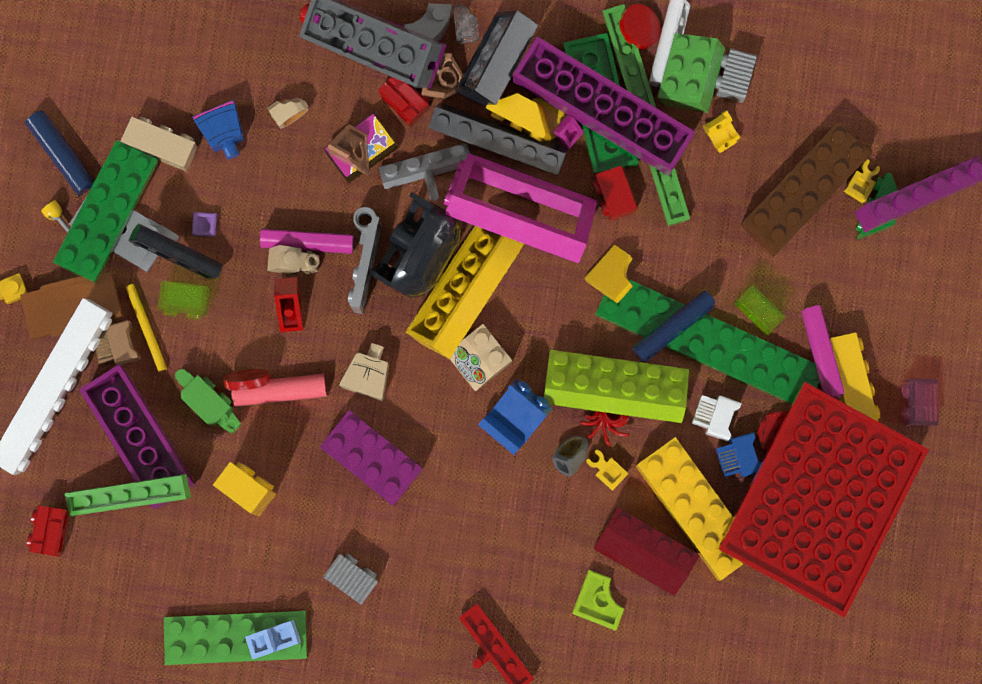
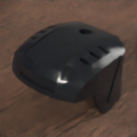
(423, 249)

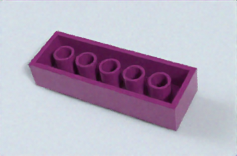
(133, 428)

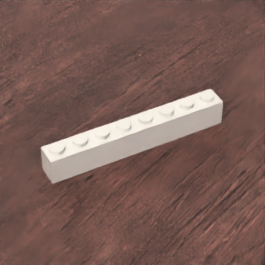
(52, 384)

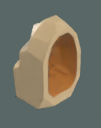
(287, 111)

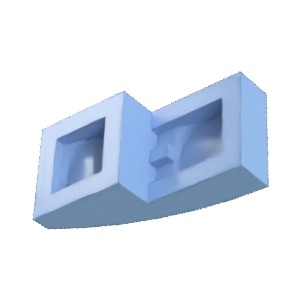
(273, 639)

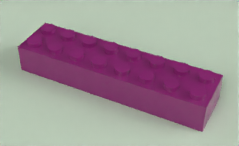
(603, 106)

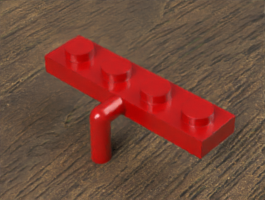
(494, 647)

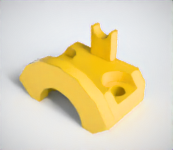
(722, 132)

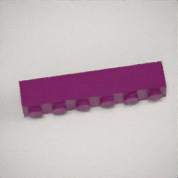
(920, 194)

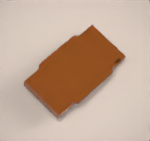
(53, 305)

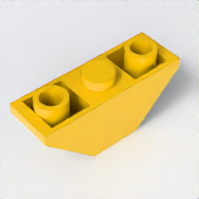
(522, 114)

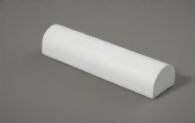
(674, 23)

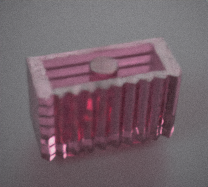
(921, 403)

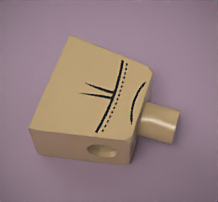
(367, 374)

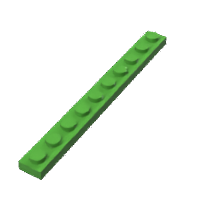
(636, 82)

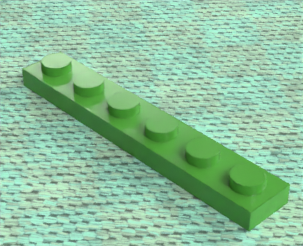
(128, 495)

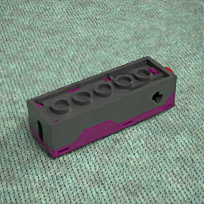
(372, 41)

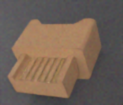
(117, 345)

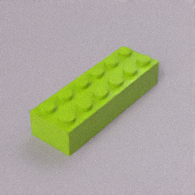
(616, 386)

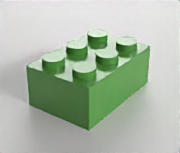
(691, 72)

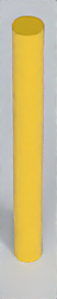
(146, 328)

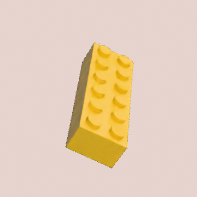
(463, 290)
(690, 504)

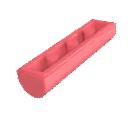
(282, 390)

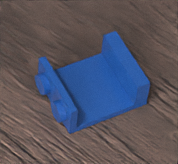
(516, 416)

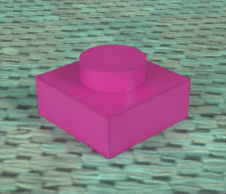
(568, 131)

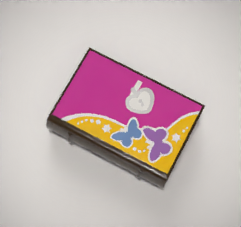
(379, 145)

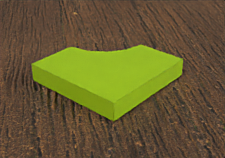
(597, 603)

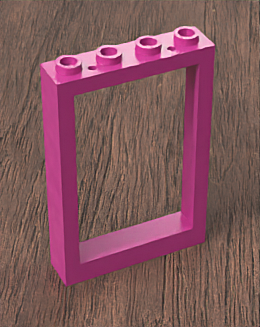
(515, 225)

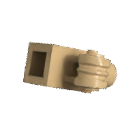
(291, 259)

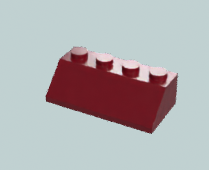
(646, 551)

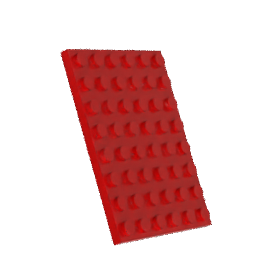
(823, 499)

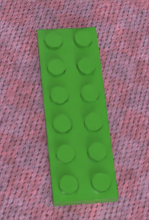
(223, 637)

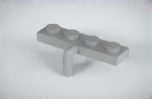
(423, 167)

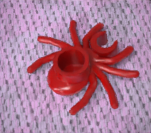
(606, 419)

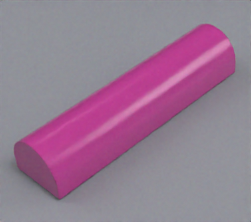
(308, 241)
(822, 351)

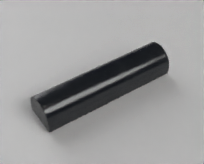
(175, 252)

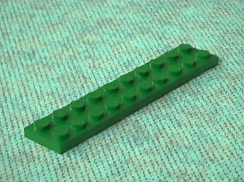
(714, 344)

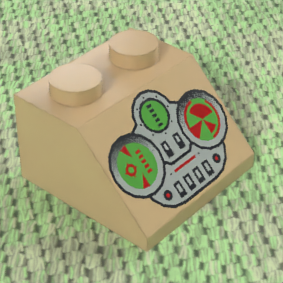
(480, 358)

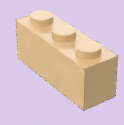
(160, 143)

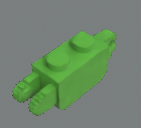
(206, 402)

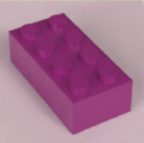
(371, 458)

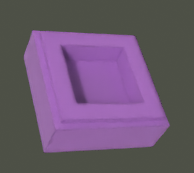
(204, 224)

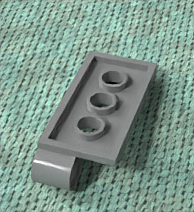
(369, 238)
(132, 253)

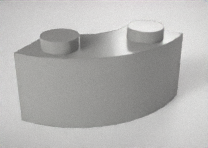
(434, 22)

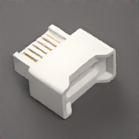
(716, 415)

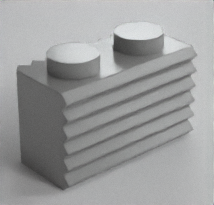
(736, 75)
(351, 578)

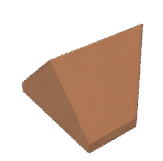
(446, 78)
(351, 148)

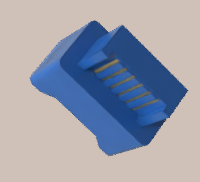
(739, 456)

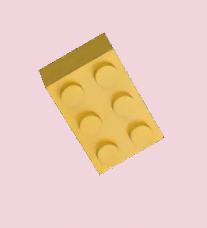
(241, 486)

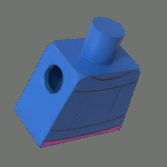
(221, 128)

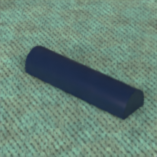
(60, 152)
(674, 326)

